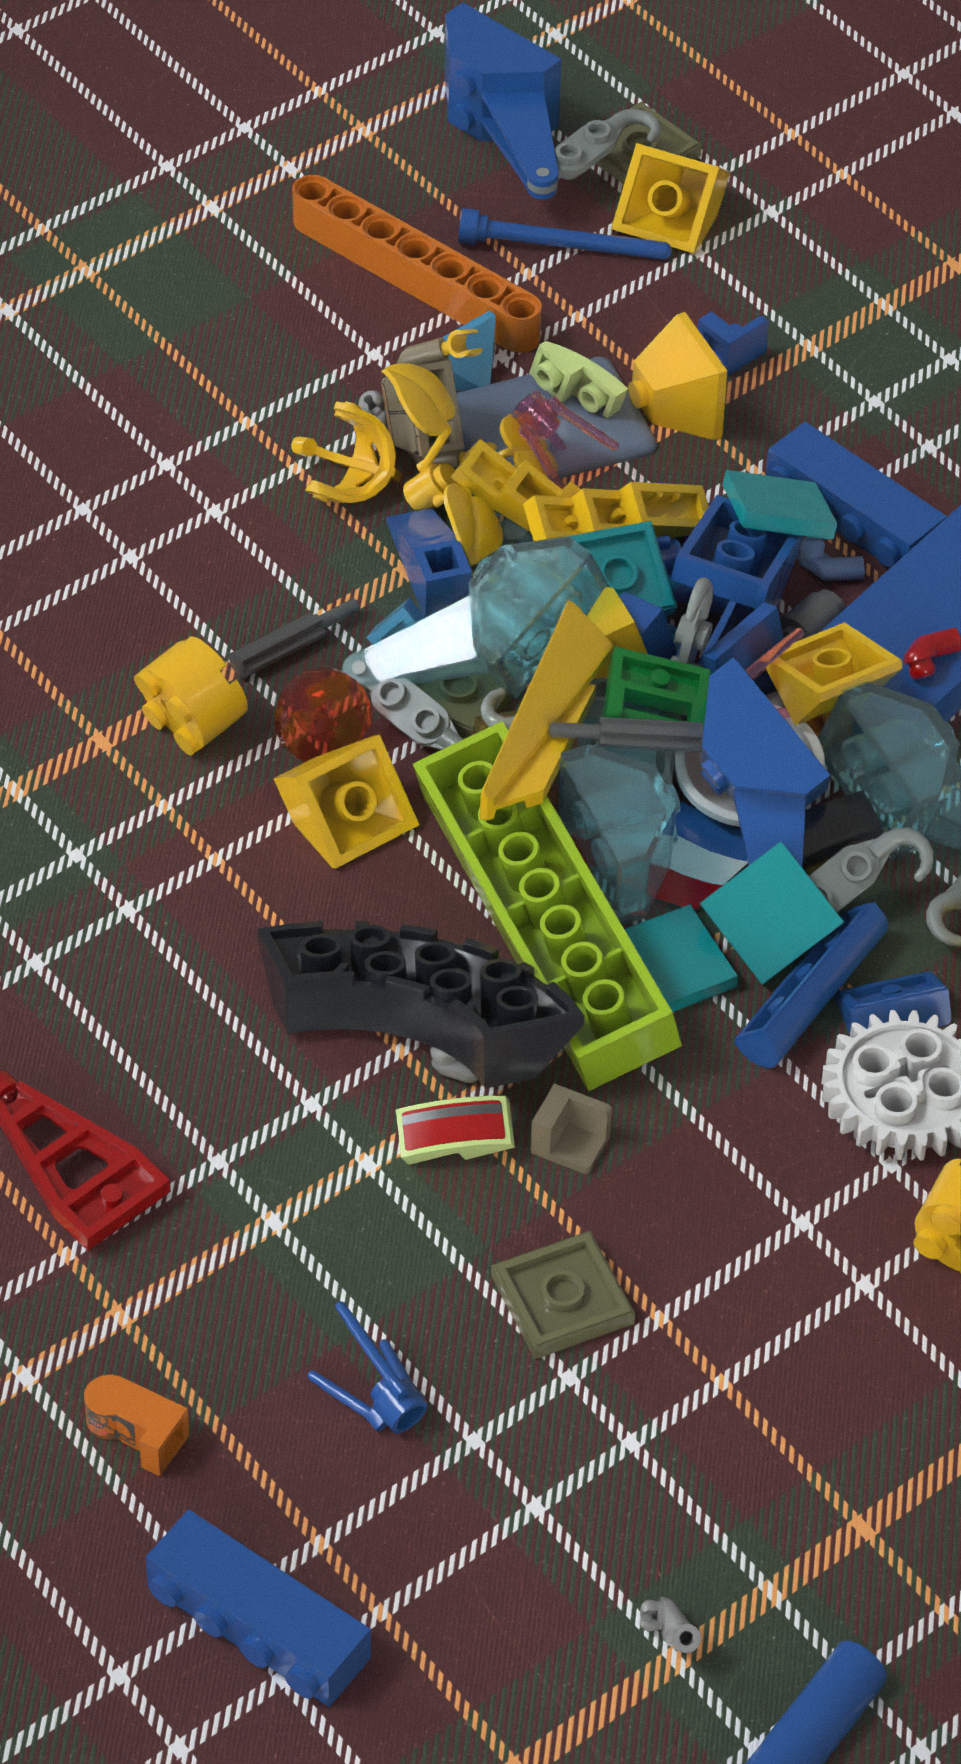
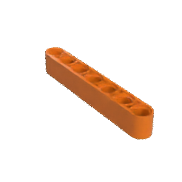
(415, 261)

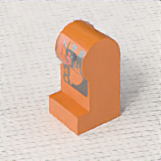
(136, 1418)

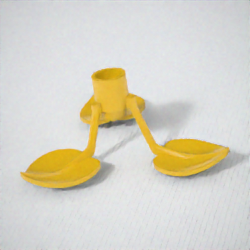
(429, 409)

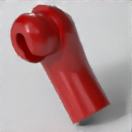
(930, 646)

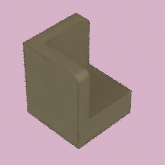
(571, 1129)

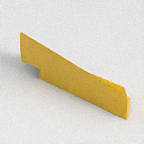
(556, 694)

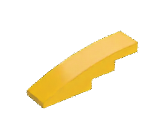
(503, 484)
(670, 507)

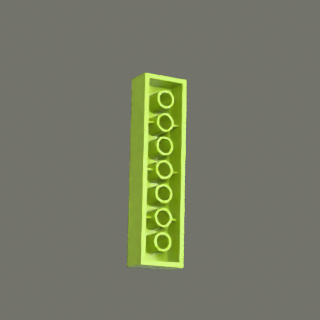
(550, 911)

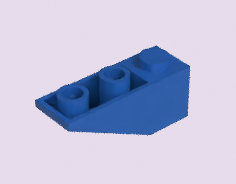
(431, 559)

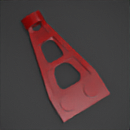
(104, 1201)

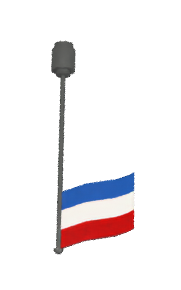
(709, 850)

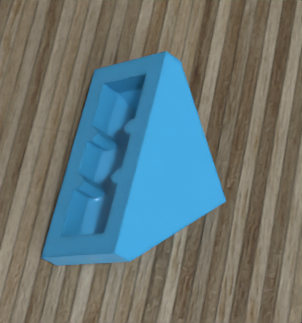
(477, 370)

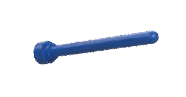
(477, 227)

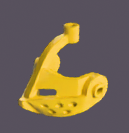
(362, 465)

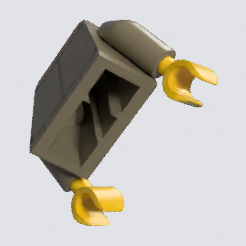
(434, 357)

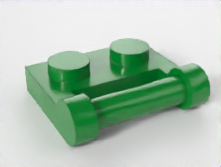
(654, 684)

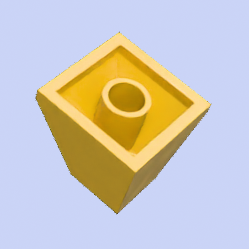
(669, 198)
(681, 381)
(347, 800)

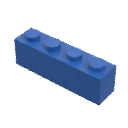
(863, 500)
(258, 1609)

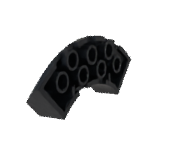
(419, 988)

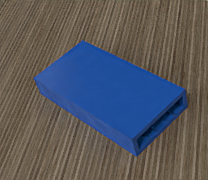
(914, 600)

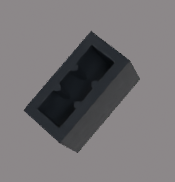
(836, 826)

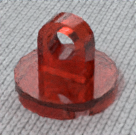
(321, 713)

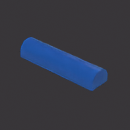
(811, 986)
(824, 1708)

